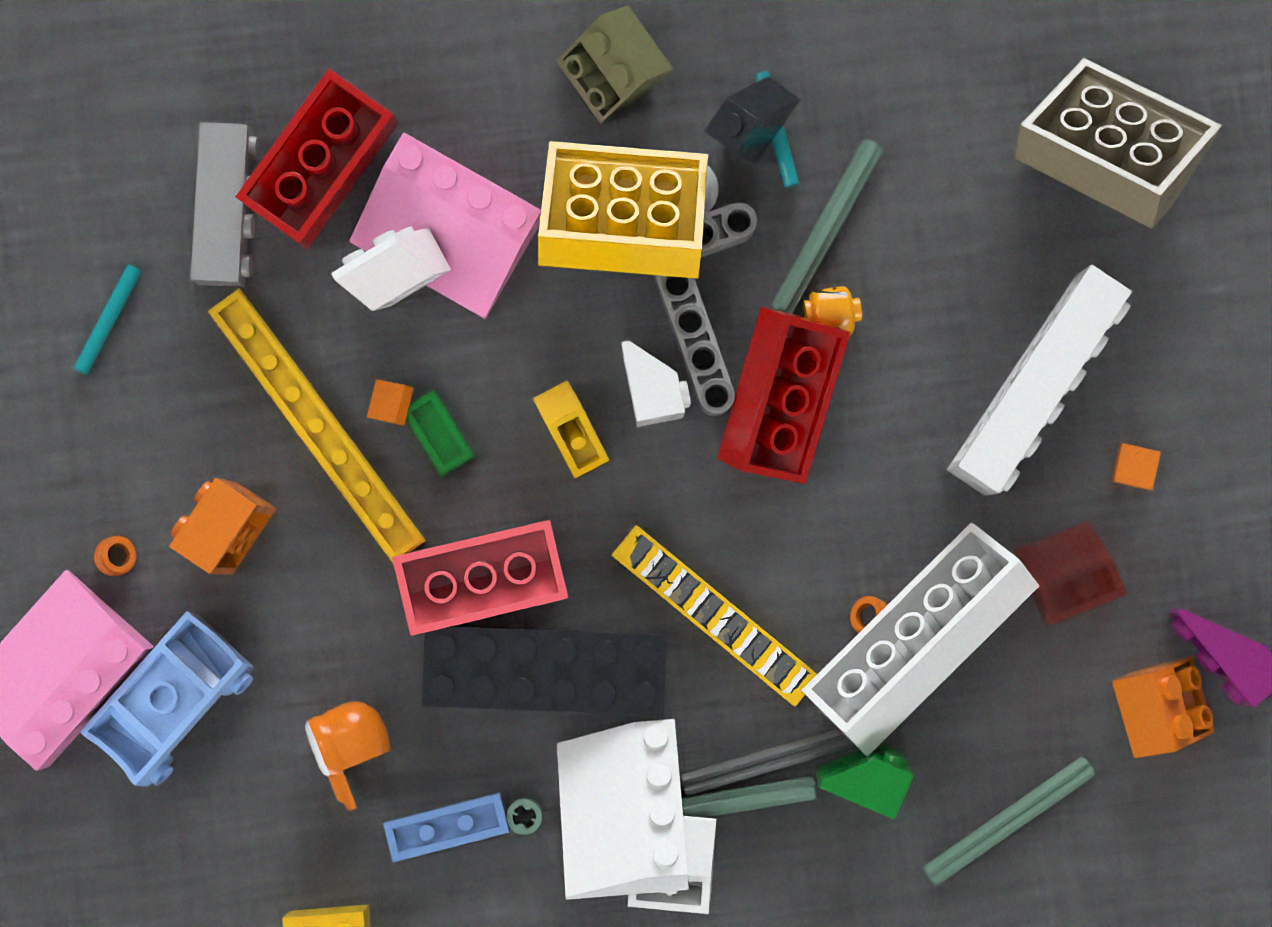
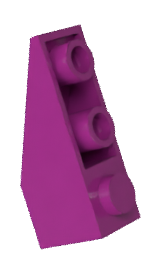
(1237, 660)

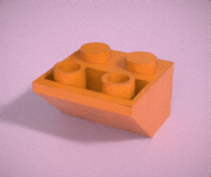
(1163, 707)

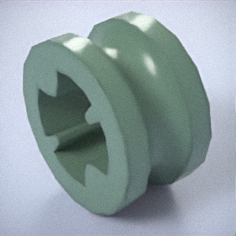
(521, 828)

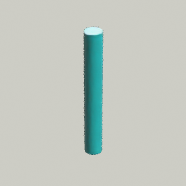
(782, 150)
(107, 319)

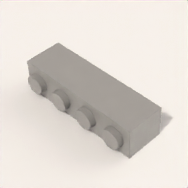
(220, 219)

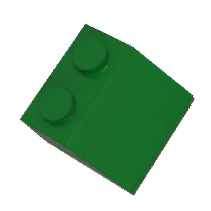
(870, 781)

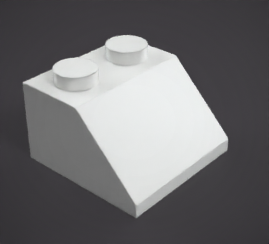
(653, 387)

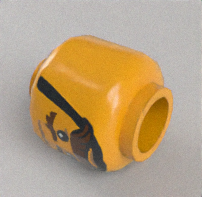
(833, 307)

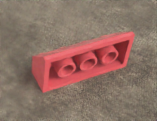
(480, 577)

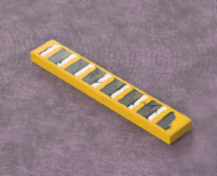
(714, 615)

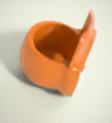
(344, 739)

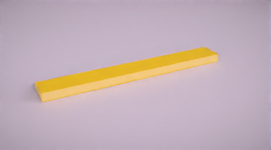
(316, 425)

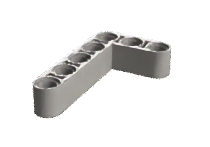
(692, 303)

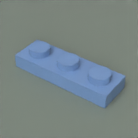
(446, 827)

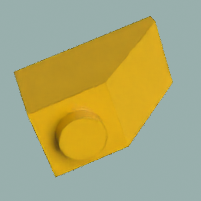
(571, 429)

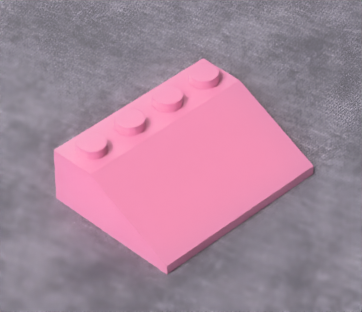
(471, 218)
(62, 669)

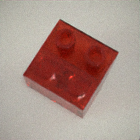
(1071, 573)

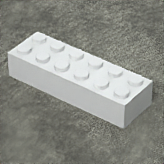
(1040, 380)
(920, 638)

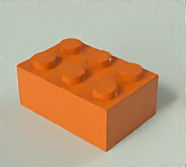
(221, 526)

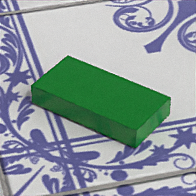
(438, 433)

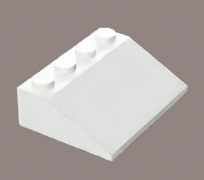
(622, 811)

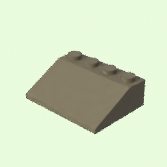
(1116, 142)

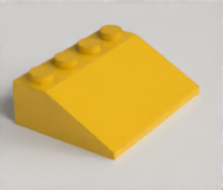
(623, 210)

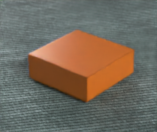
(390, 402)
(1136, 466)

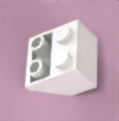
(392, 268)
(700, 860)

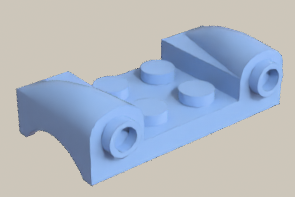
(167, 699)

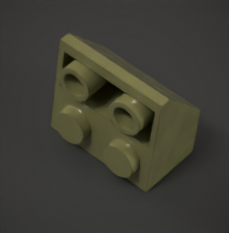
(614, 63)

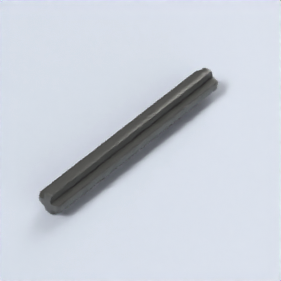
(765, 761)

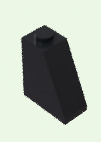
(752, 118)

